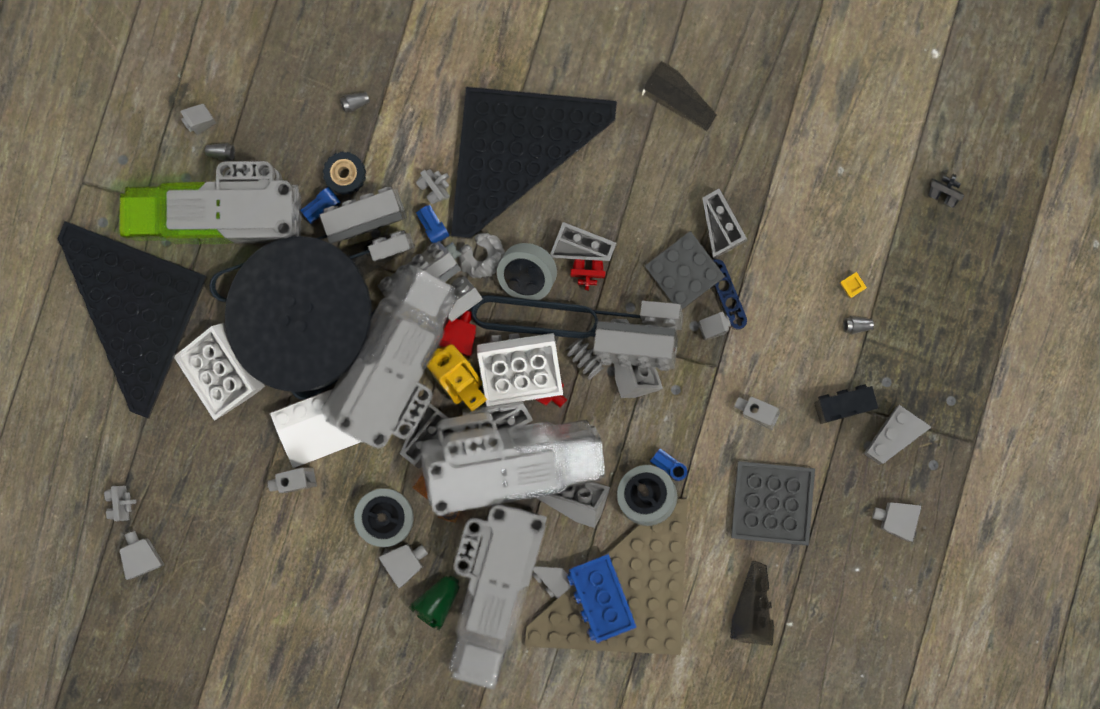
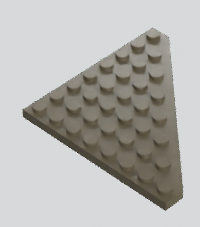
(652, 579)

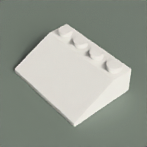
(520, 369)
(216, 372)
(306, 432)

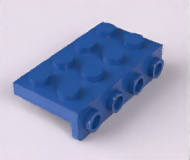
(601, 599)

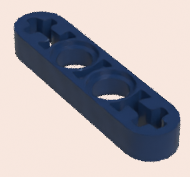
(730, 293)

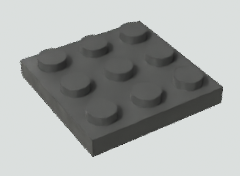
(685, 270)

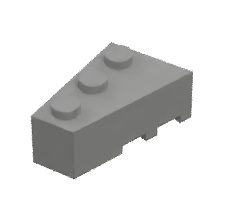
(581, 244)
(424, 431)
(895, 434)

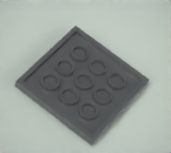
(773, 503)

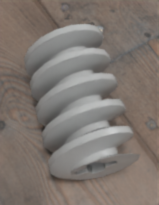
(585, 358)

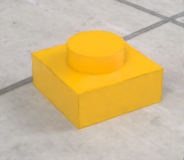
(853, 285)

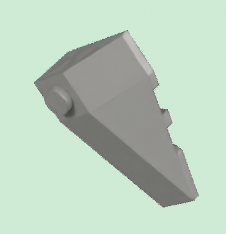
(634, 380)
(580, 502)

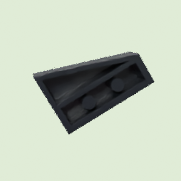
(845, 404)

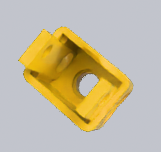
(448, 368)

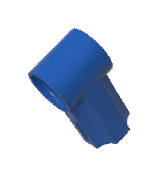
(323, 200)
(434, 228)
(668, 464)

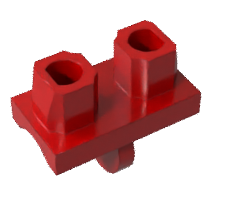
(596, 272)

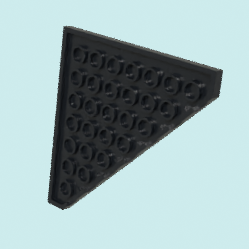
(513, 145)
(136, 307)

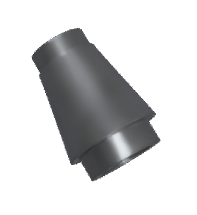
(354, 101)
(220, 151)
(857, 324)

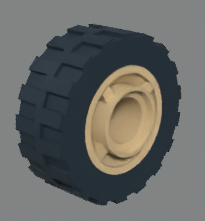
(334, 167)

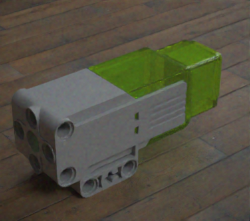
(235, 209)

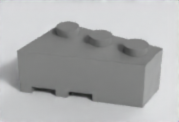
(722, 225)
(504, 415)

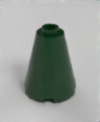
(436, 602)

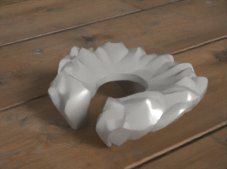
(484, 268)

